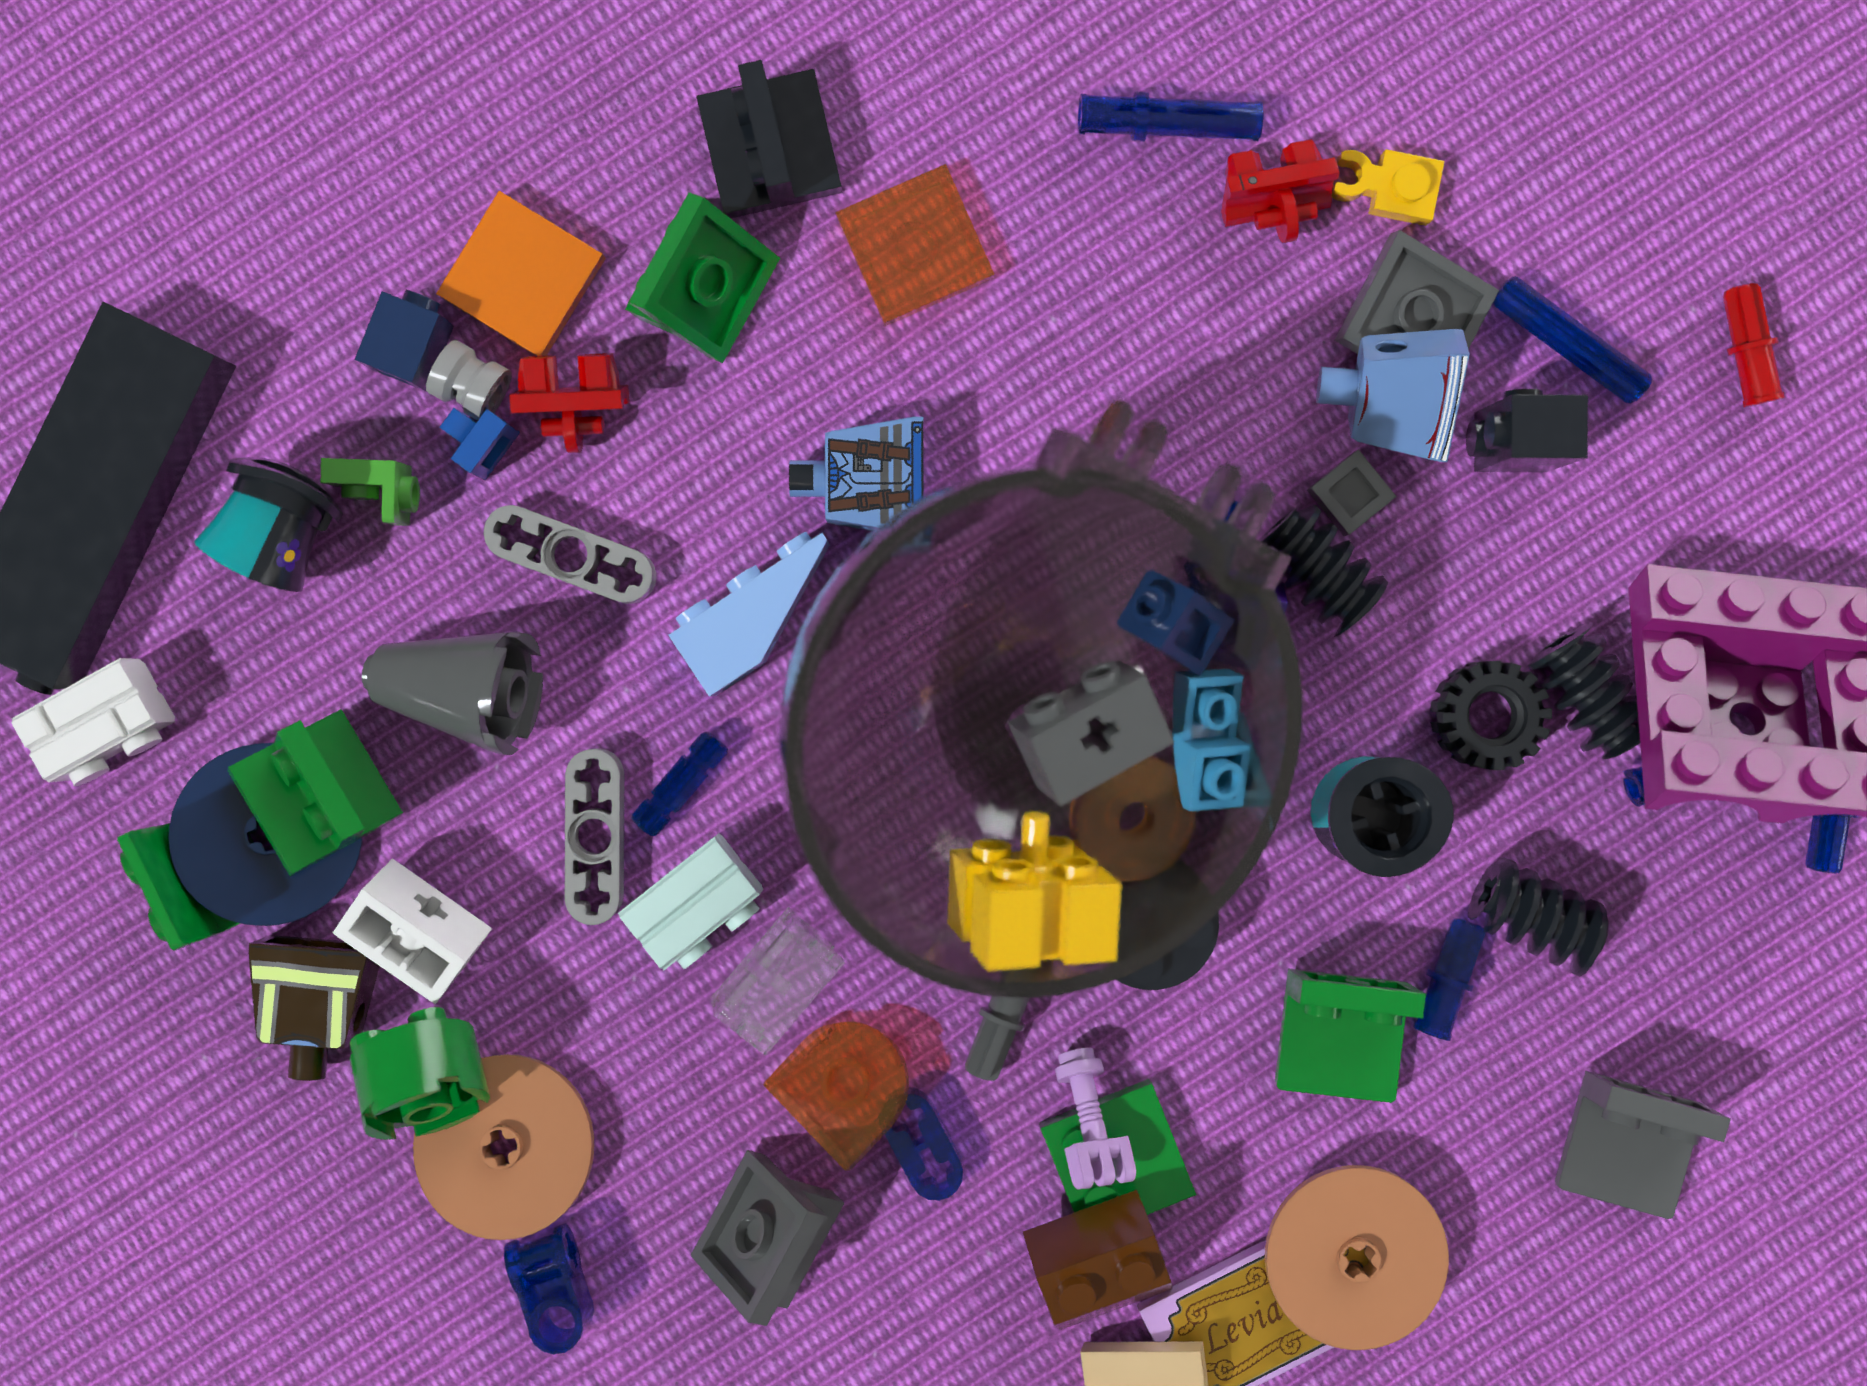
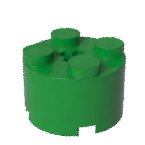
(418, 1075)

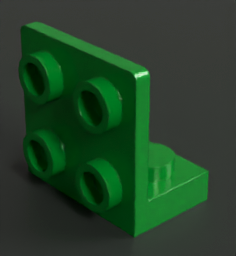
(172, 910)
(1344, 1034)

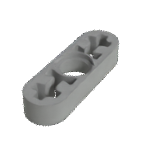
(535, 523)
(608, 881)

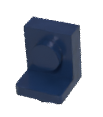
(1175, 621)

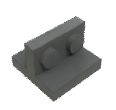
(764, 1237)

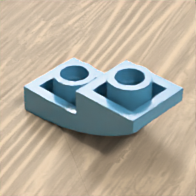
(1206, 752)

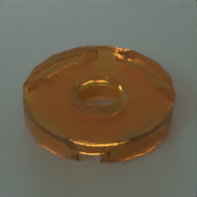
(1154, 842)

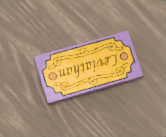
(1236, 1318)

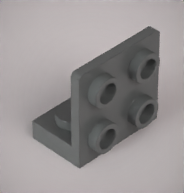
(1633, 1144)

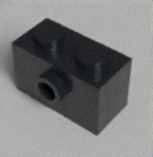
(1529, 432)

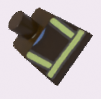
(309, 997)

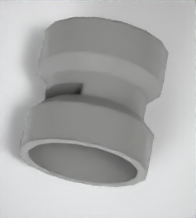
(468, 380)

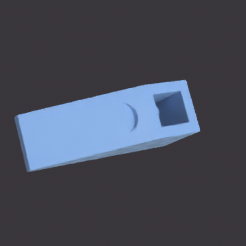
(742, 629)

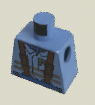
(865, 473)

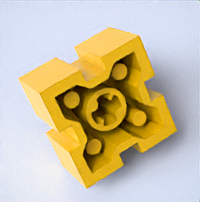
(1033, 900)

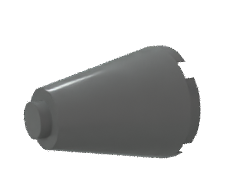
(461, 685)

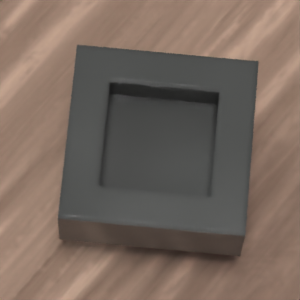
(1351, 493)

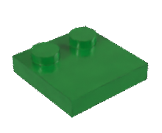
(1159, 1165)

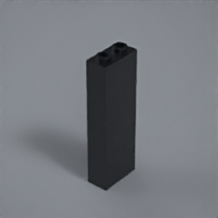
(97, 491)

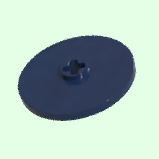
(228, 872)

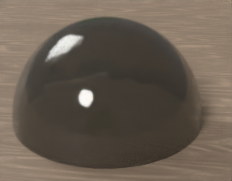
(967, 617)

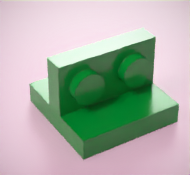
(703, 279)
(314, 791)

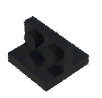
(769, 141)

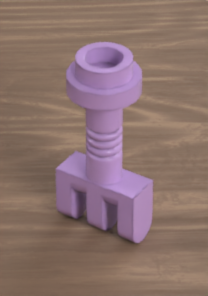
(1097, 1157)

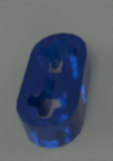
(937, 1139)

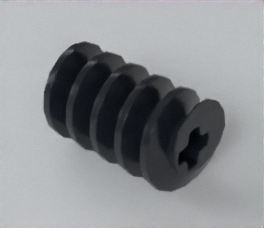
(1325, 567)
(1592, 690)
(1543, 913)

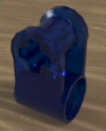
(546, 1276)

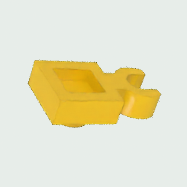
(1399, 186)

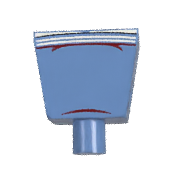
(1402, 391)

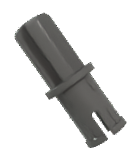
(995, 1036)

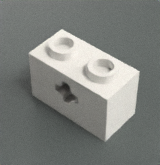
(412, 930)

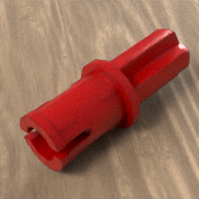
(1752, 345)

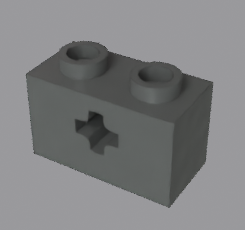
(1090, 731)

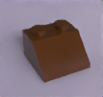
(1097, 1260)

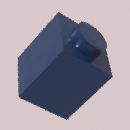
(404, 338)

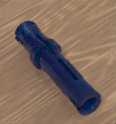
(1169, 117)

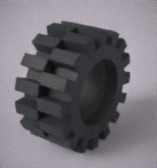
(1525, 723)

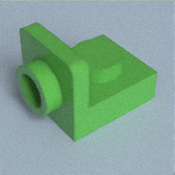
(364, 478)

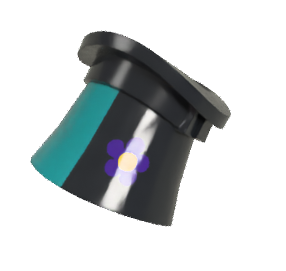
(269, 523)
(1382, 814)

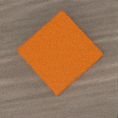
(521, 275)

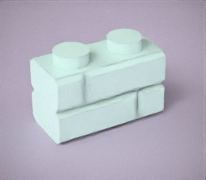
(692, 903)

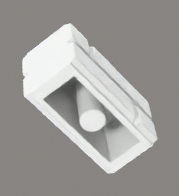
(94, 721)

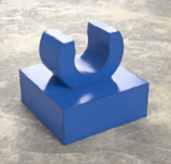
(481, 442)

